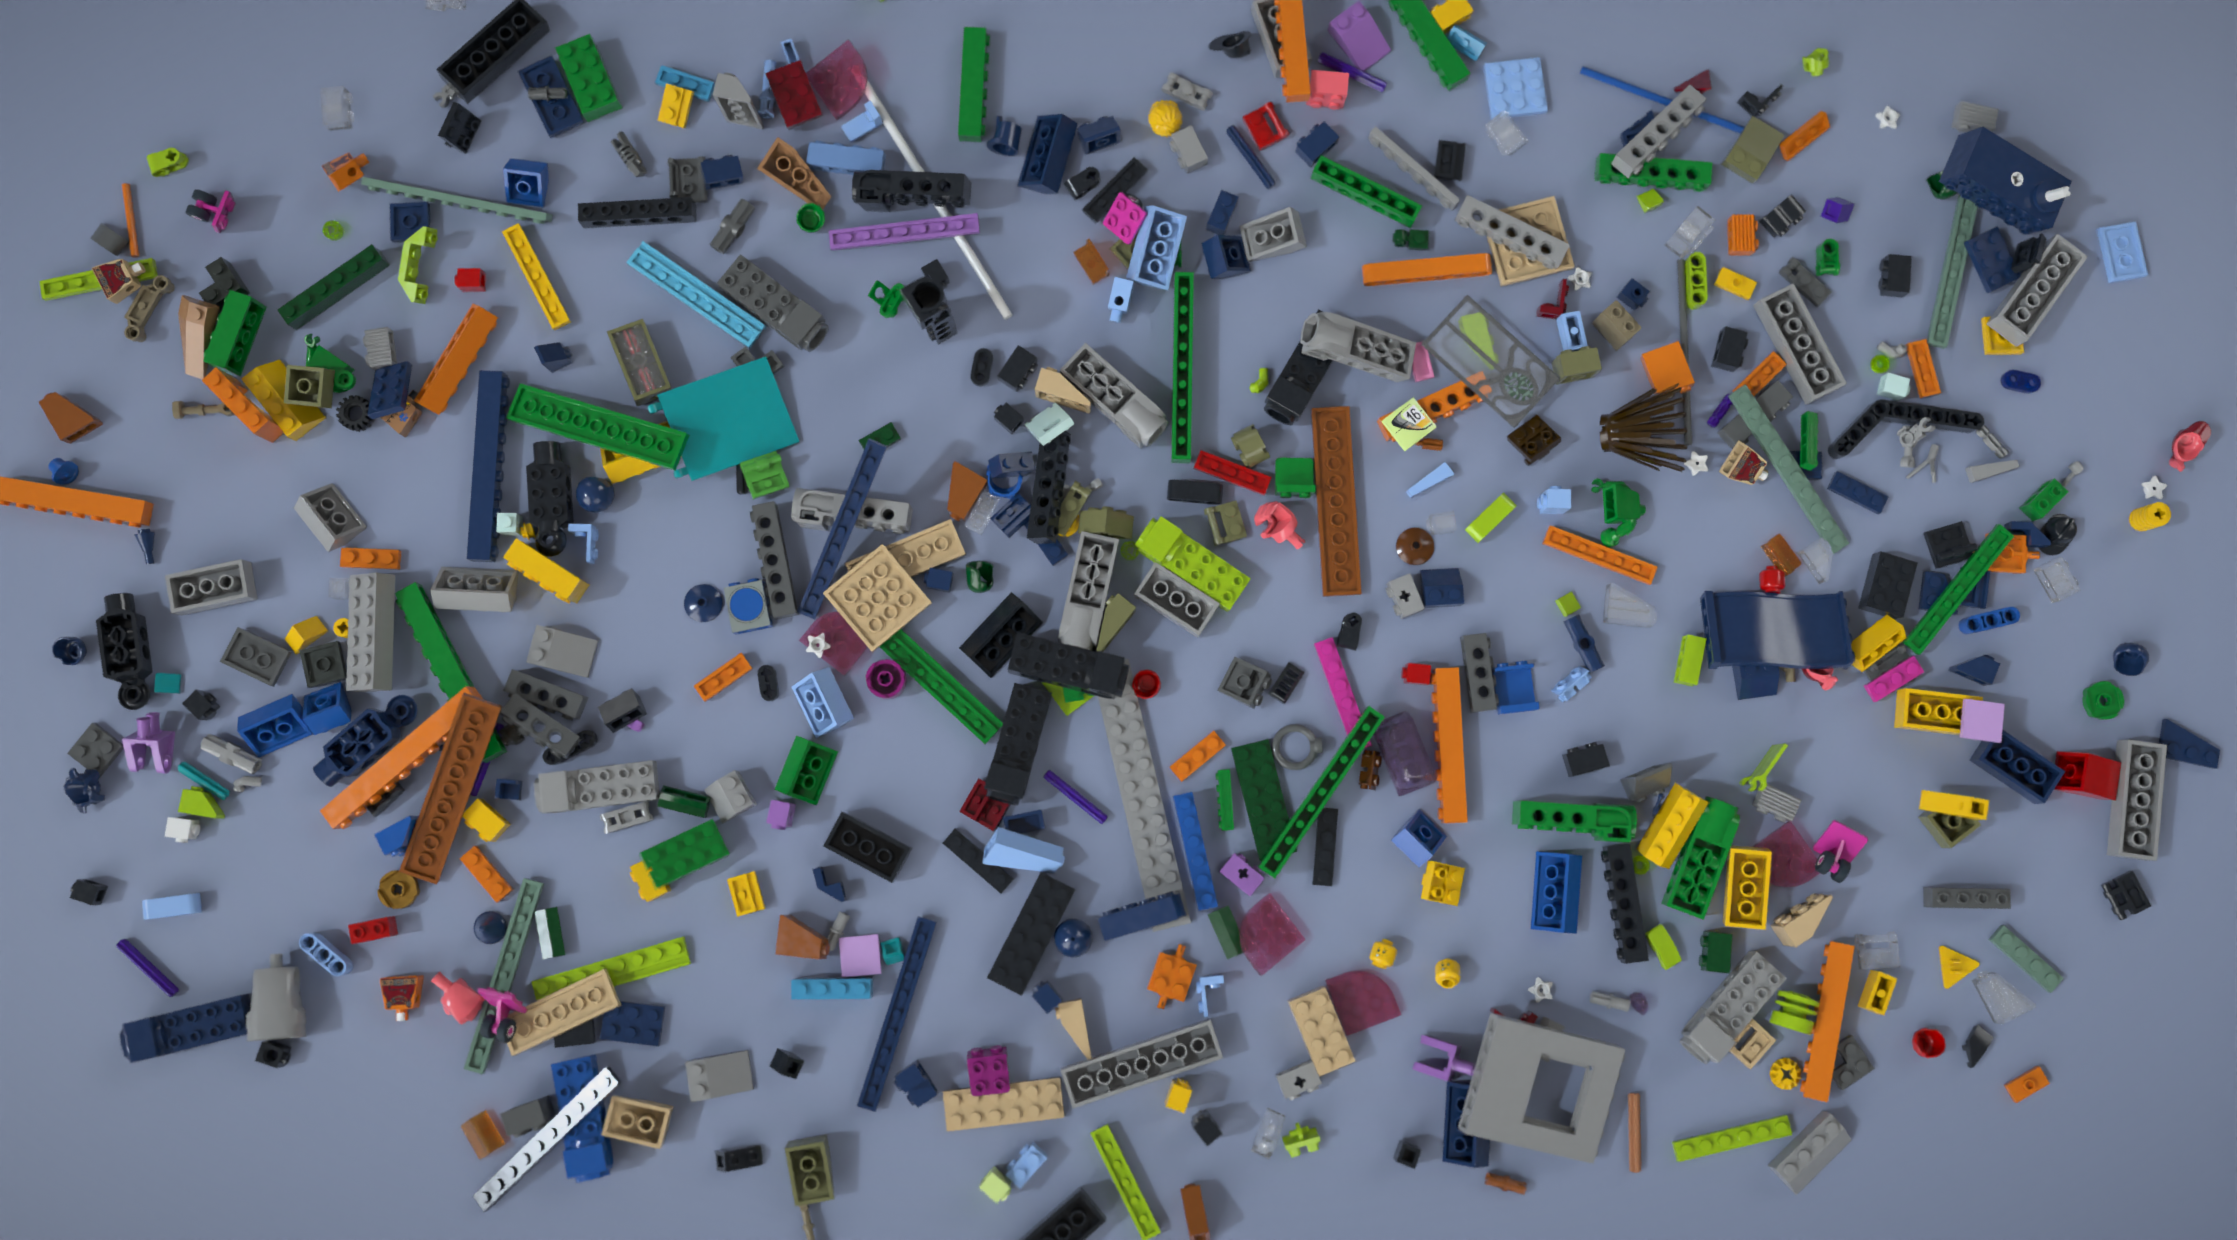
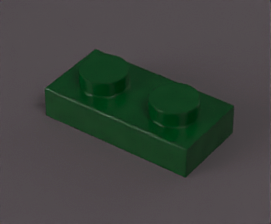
(885, 435)

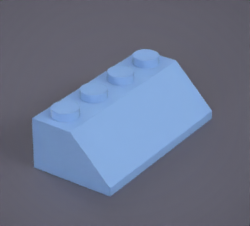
(1156, 248)

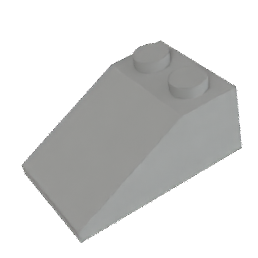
(1273, 235)
(562, 651)
(719, 1075)

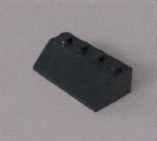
(994, 639)

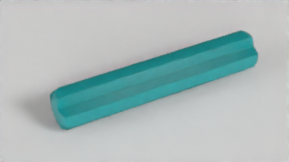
(203, 780)

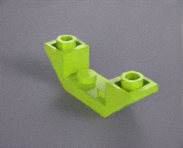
(410, 260)

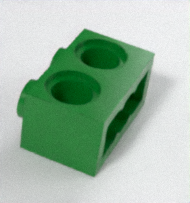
(2043, 499)

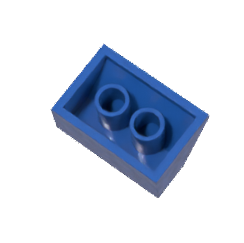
(273, 726)

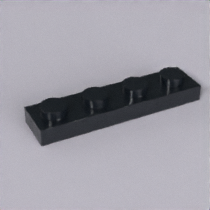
(1122, 182)
(1325, 847)
(974, 857)

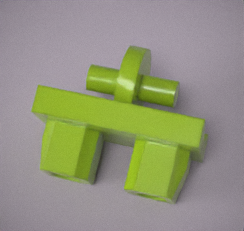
(1301, 1137)

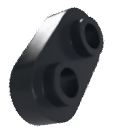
(981, 368)

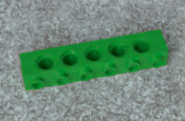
(1661, 166)
(1365, 191)

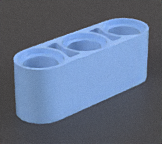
(171, 906)
(317, 951)

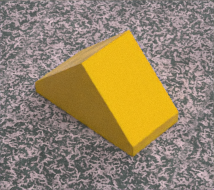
(305, 633)

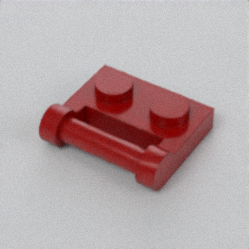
(1260, 129)

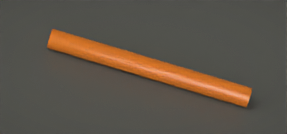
(130, 220)

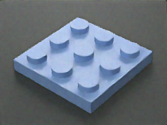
(1515, 87)

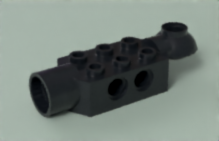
(549, 496)
(125, 649)

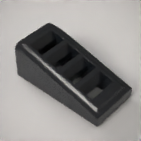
(1278, 696)

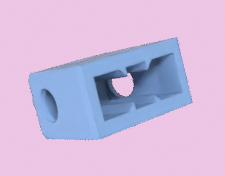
(1122, 290)

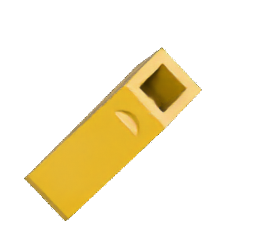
(1954, 805)

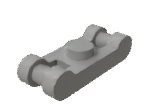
(1186, 91)
(626, 817)

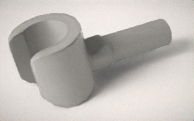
(2076, 468)

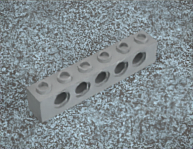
(1688, 99)
(1505, 222)

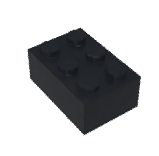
(1887, 585)

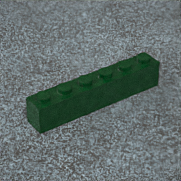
(333, 287)

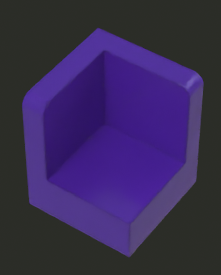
(1837, 210)

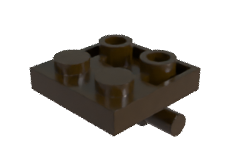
(1534, 439)

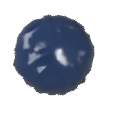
(2130, 659)

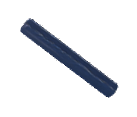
(1250, 157)

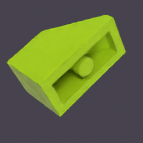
(199, 803)

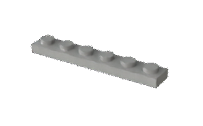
(1408, 164)

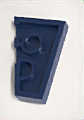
(2187, 747)

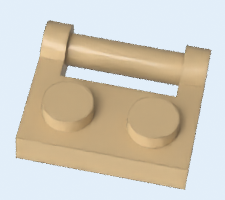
(1754, 1046)

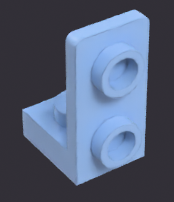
(863, 123)
(581, 530)
(1212, 981)

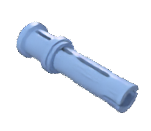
(766, 97)

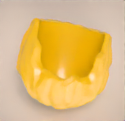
(1165, 118)

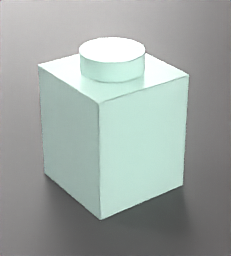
(1893, 386)
(509, 523)

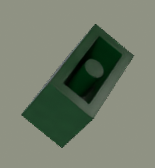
(1715, 952)

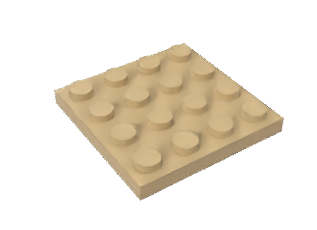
(1516, 267)
(877, 598)

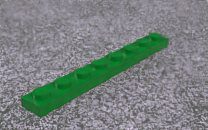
(1958, 589)

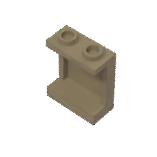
(1616, 325)

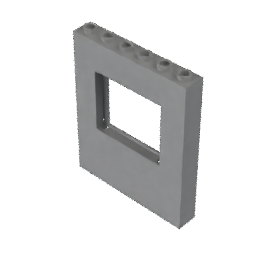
(1505, 1081)

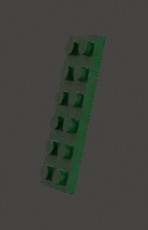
(1261, 793)

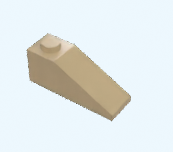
(1074, 1022)

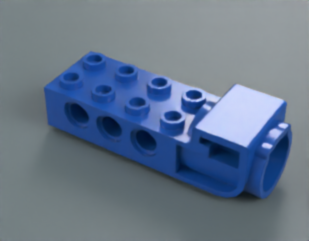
(586, 1151)

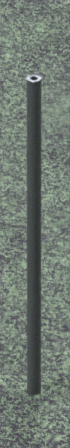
(1684, 344)

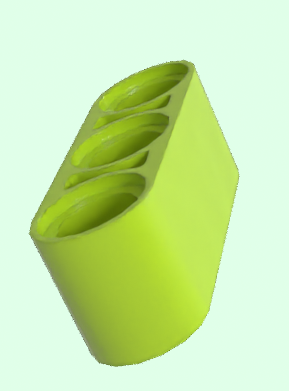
(1700, 273)
(1490, 517)

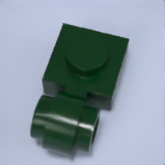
(1416, 239)

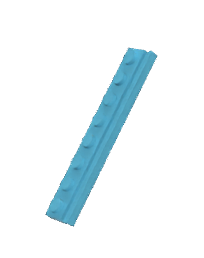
(696, 294)

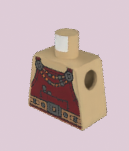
(118, 278)
(1744, 465)

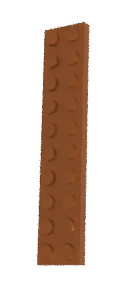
(1336, 501)
(450, 788)

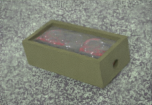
(639, 361)

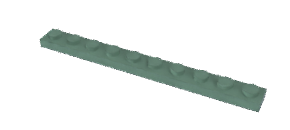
(449, 199)
(1951, 273)
(1787, 468)
(506, 967)

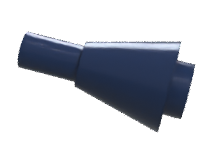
(146, 542)

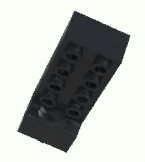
(908, 188)
(930, 308)
(1295, 386)
(1068, 666)
(1017, 744)

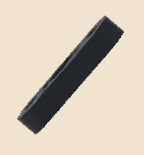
(585, 745)

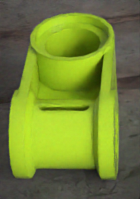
(166, 161)

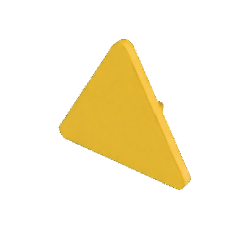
(1954, 966)

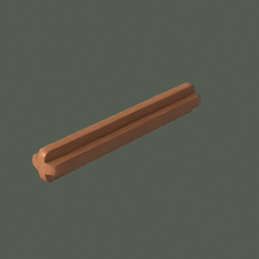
(1634, 1132)

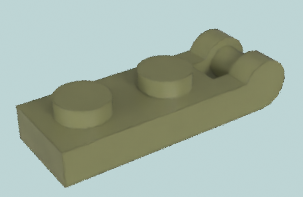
(1072, 506)

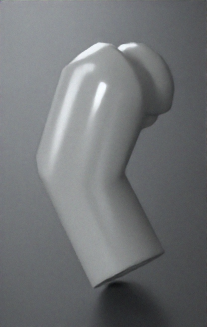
(1892, 352)
(240, 783)

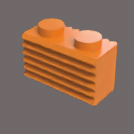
(1742, 235)

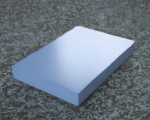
(2122, 252)

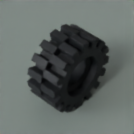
(345, 409)

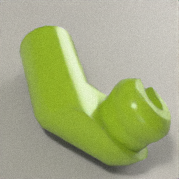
(1261, 383)

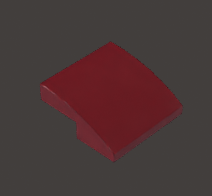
(983, 809)

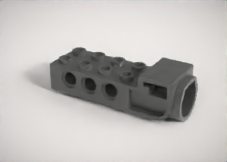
(774, 304)

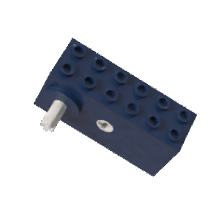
(2005, 181)

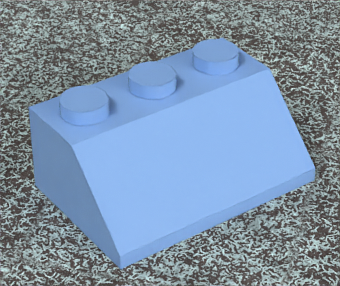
(822, 702)

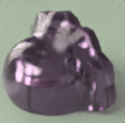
(1639, 1002)

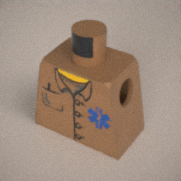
(405, 420)

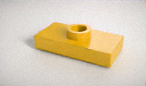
(1735, 283)

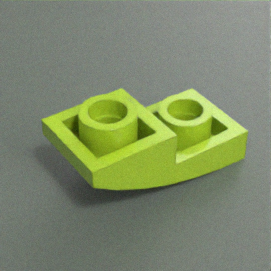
(1663, 946)

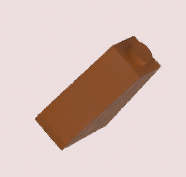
(67, 417)
(964, 491)
(800, 940)
(1195, 1212)

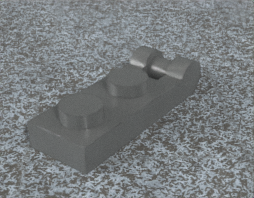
(1805, 282)

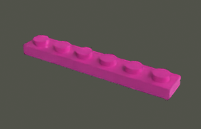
(1338, 684)

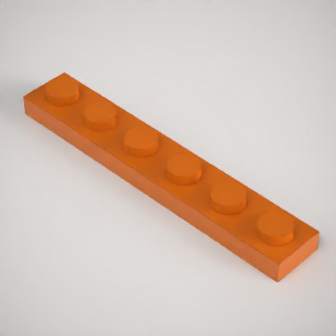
(1599, 555)

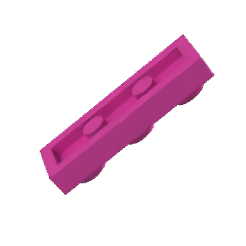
(1893, 678)

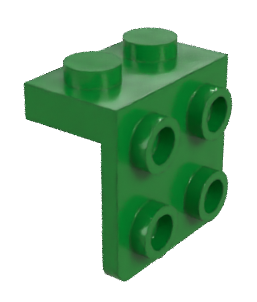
(1294, 477)

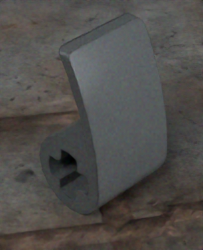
(109, 239)

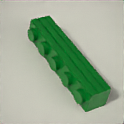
(1809, 440)
(1225, 799)

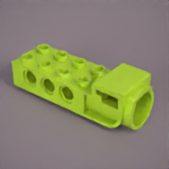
(1192, 562)

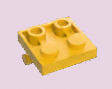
(1442, 883)

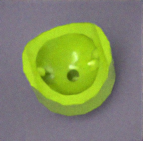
(1816, 61)

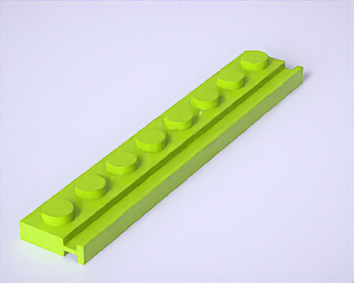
(621, 968)

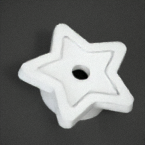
(1892, 118)
(1580, 274)
(1692, 463)
(2148, 488)
(812, 645)
(1546, 990)

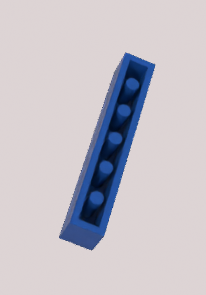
(1195, 851)

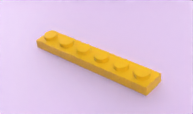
(536, 276)

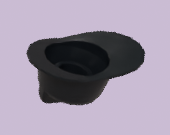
(1233, 44)
(2060, 531)

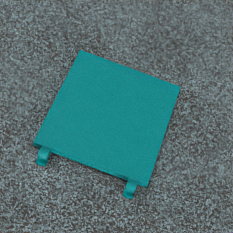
(728, 418)

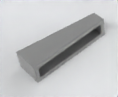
(1984, 471)

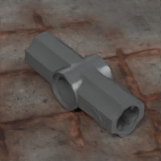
(732, 226)

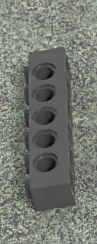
(789, 606)

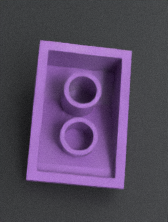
(1358, 36)

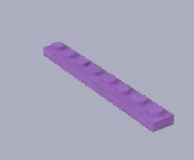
(904, 231)

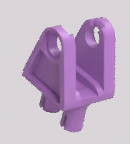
(149, 734)
(1454, 1064)

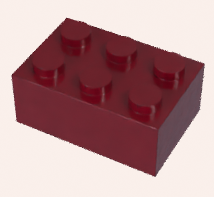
(794, 94)

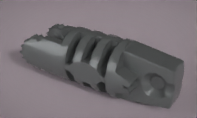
(629, 155)

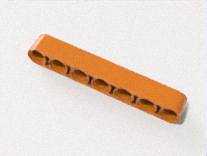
(1427, 269)

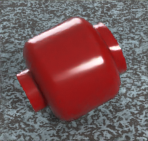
(1772, 580)

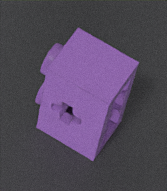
(780, 814)
(1230, 871)

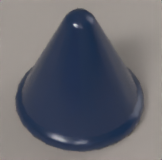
(490, 927)

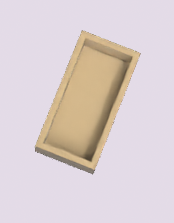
(1321, 1030)

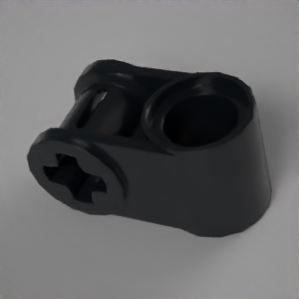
(1080, 184)
(1349, 635)

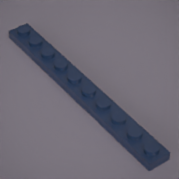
(842, 528)
(896, 1014)

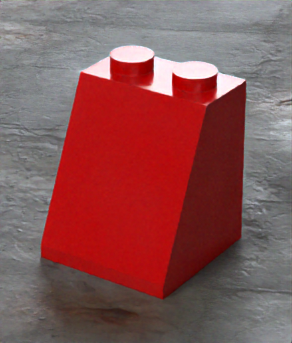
(2088, 775)

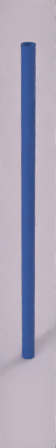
(1657, 98)

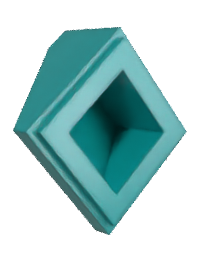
(167, 683)
(892, 951)

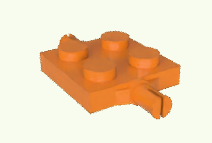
(2014, 557)
(1171, 976)

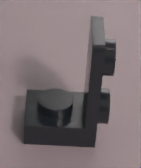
(1752, 106)
(739, 1158)

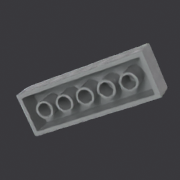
(2037, 291)
(1799, 344)
(370, 632)
(2138, 802)

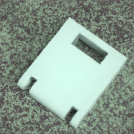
(1046, 420)

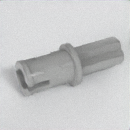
(837, 929)
(1610, 1001)

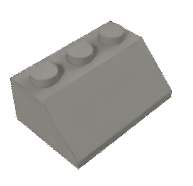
(329, 516)

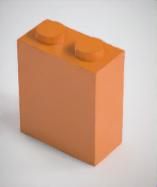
(1667, 367)

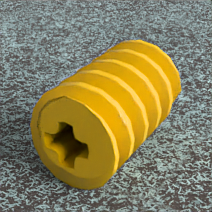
(2150, 516)

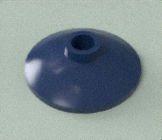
(712, 605)

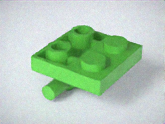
(764, 475)

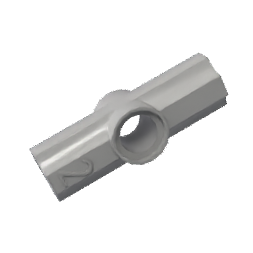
(231, 754)

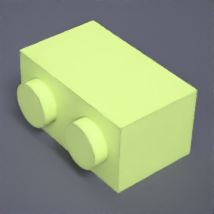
(996, 1185)

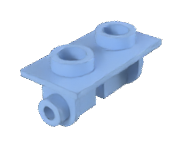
(1578, 677)

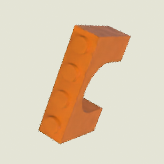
(232, 393)

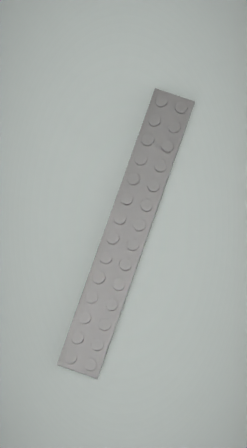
(1142, 797)

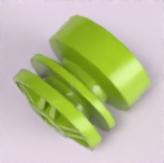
(1794, 1012)

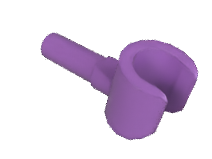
(636, 725)

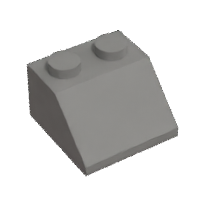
(730, 796)

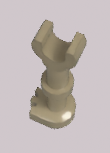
(180, 410)
(808, 1225)

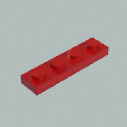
(1232, 472)

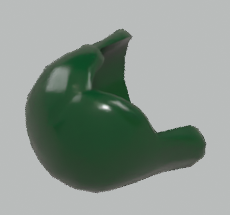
(1938, 189)
(973, 572)

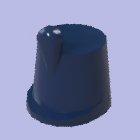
(1006, 138)

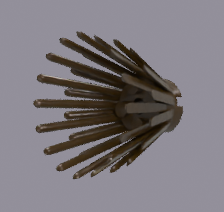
(1632, 426)

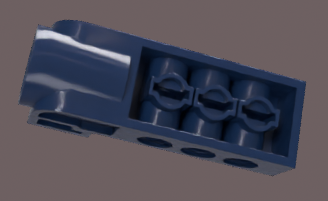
(185, 1028)

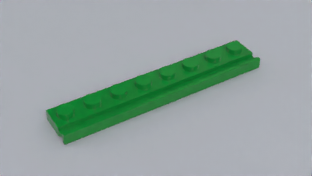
(942, 686)

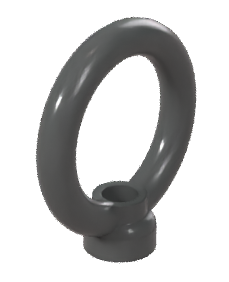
(1315, 746)

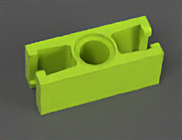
(1689, 660)

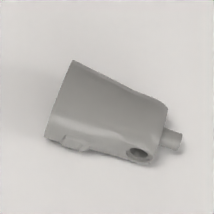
(276, 1003)

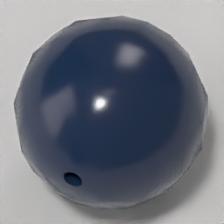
(595, 494)
(1073, 928)

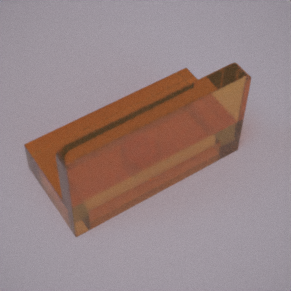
(1091, 262)
(1781, 554)
(482, 1134)

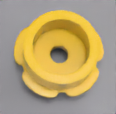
(527, 531)

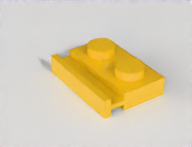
(675, 105)
(746, 893)

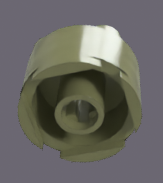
(1251, 446)

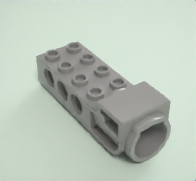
(1357, 345)
(1115, 396)
(827, 505)
(1088, 591)
(596, 787)
(1730, 1008)

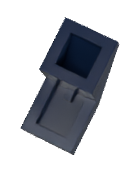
(2034, 536)
(834, 890)

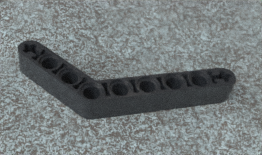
(1905, 417)

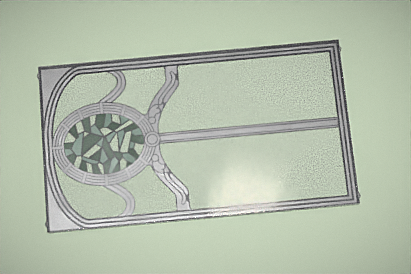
(1490, 361)

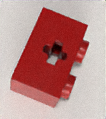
(373, 930)

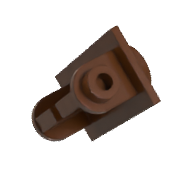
(1371, 777)

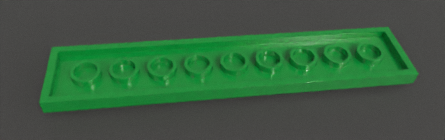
(598, 426)

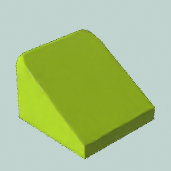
(1650, 200)
(1567, 604)

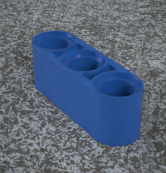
(1997, 617)

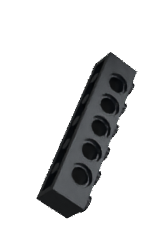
(637, 212)
(1048, 490)
(1638, 951)

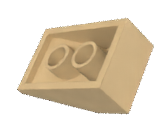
(1055, 388)
(637, 1121)

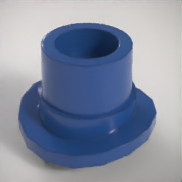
(63, 471)

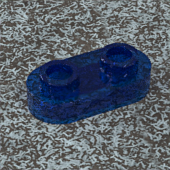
(2022, 381)

